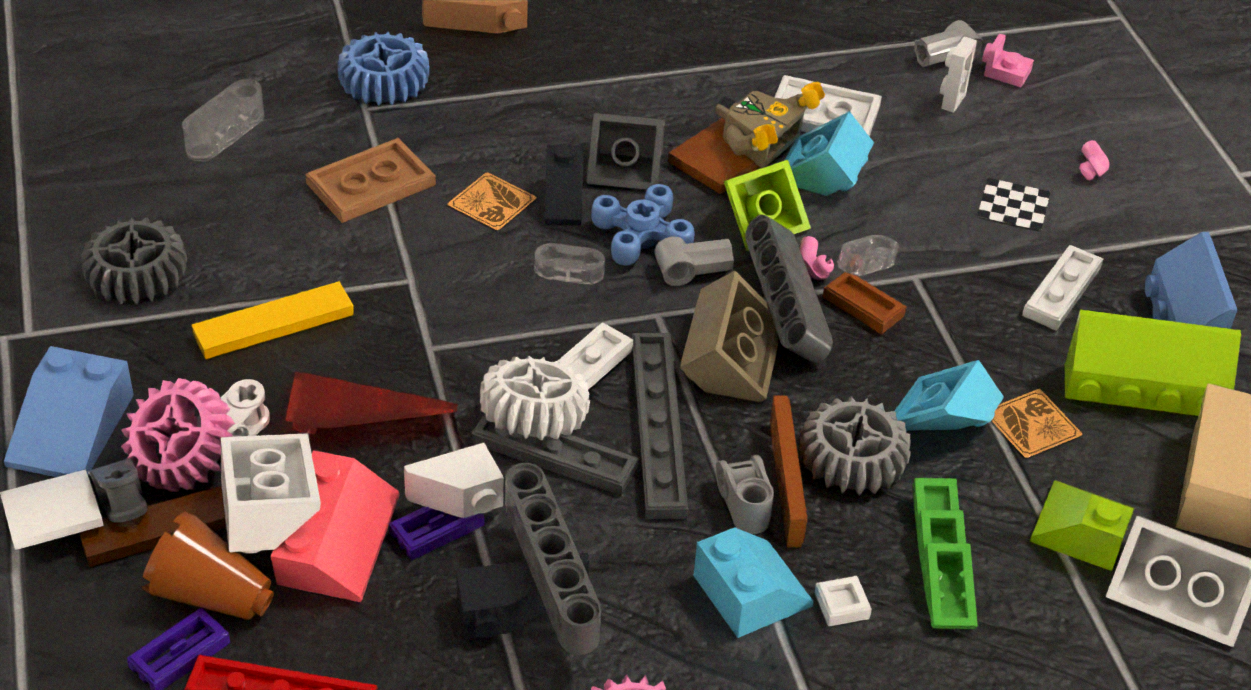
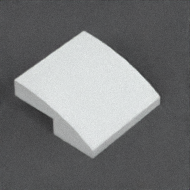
(51, 509)

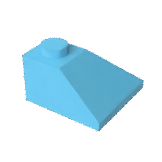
(950, 399)

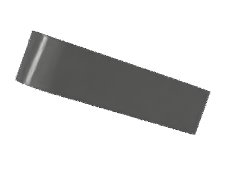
(788, 289)
(553, 559)

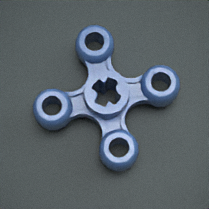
(640, 222)

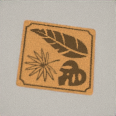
(492, 201)
(1034, 423)

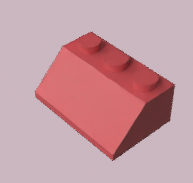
(341, 541)

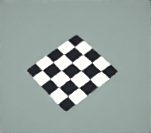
(1014, 204)

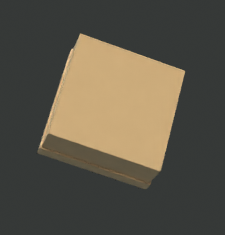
(1219, 469)

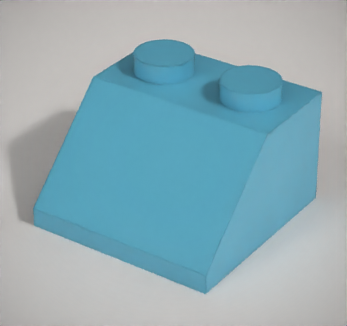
(830, 156)
(747, 581)

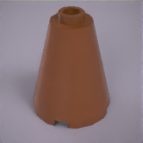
(201, 572)

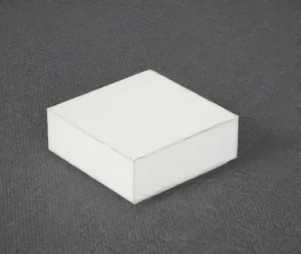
(842, 601)

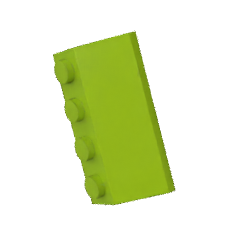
(1148, 362)

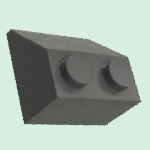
(625, 151)

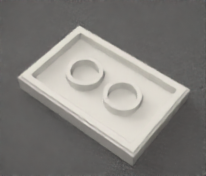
(834, 104)

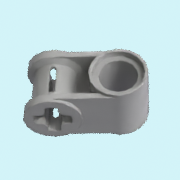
(746, 493)

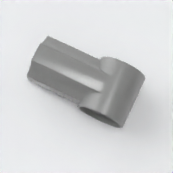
(935, 48)
(683, 261)

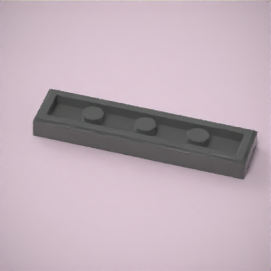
(565, 456)

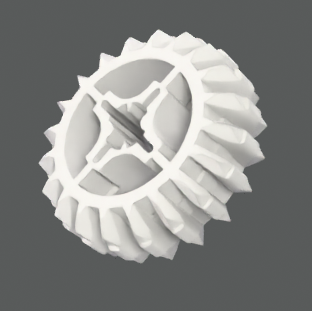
(534, 397)

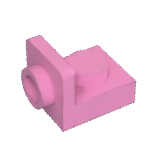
(1005, 65)

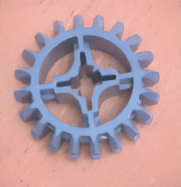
(383, 68)

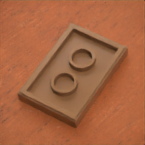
(370, 180)

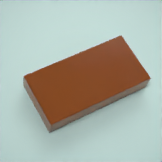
(864, 302)

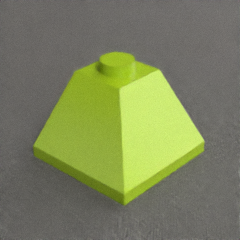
(770, 193)
(1082, 525)

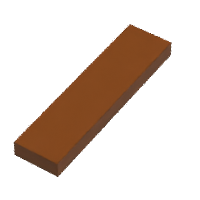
(788, 472)

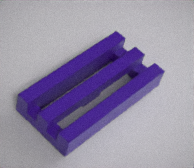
(433, 535)
(182, 652)

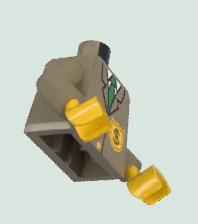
(764, 124)

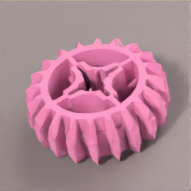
(185, 448)

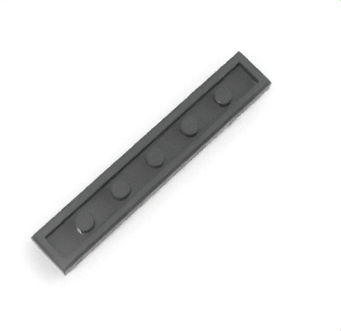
(659, 427)

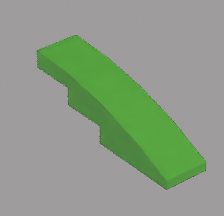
(944, 554)

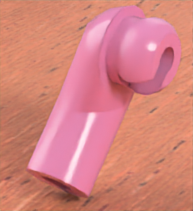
(1097, 161)
(816, 266)

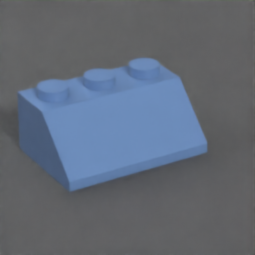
(1191, 285)

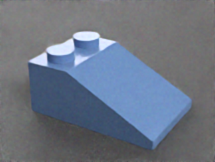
(69, 412)

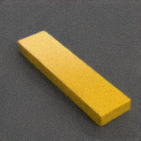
(272, 320)

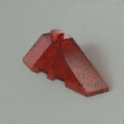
(339, 403)

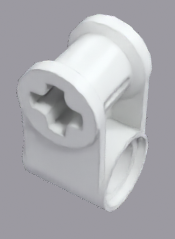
(244, 410)

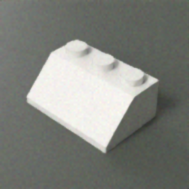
(266, 489)
(1183, 581)

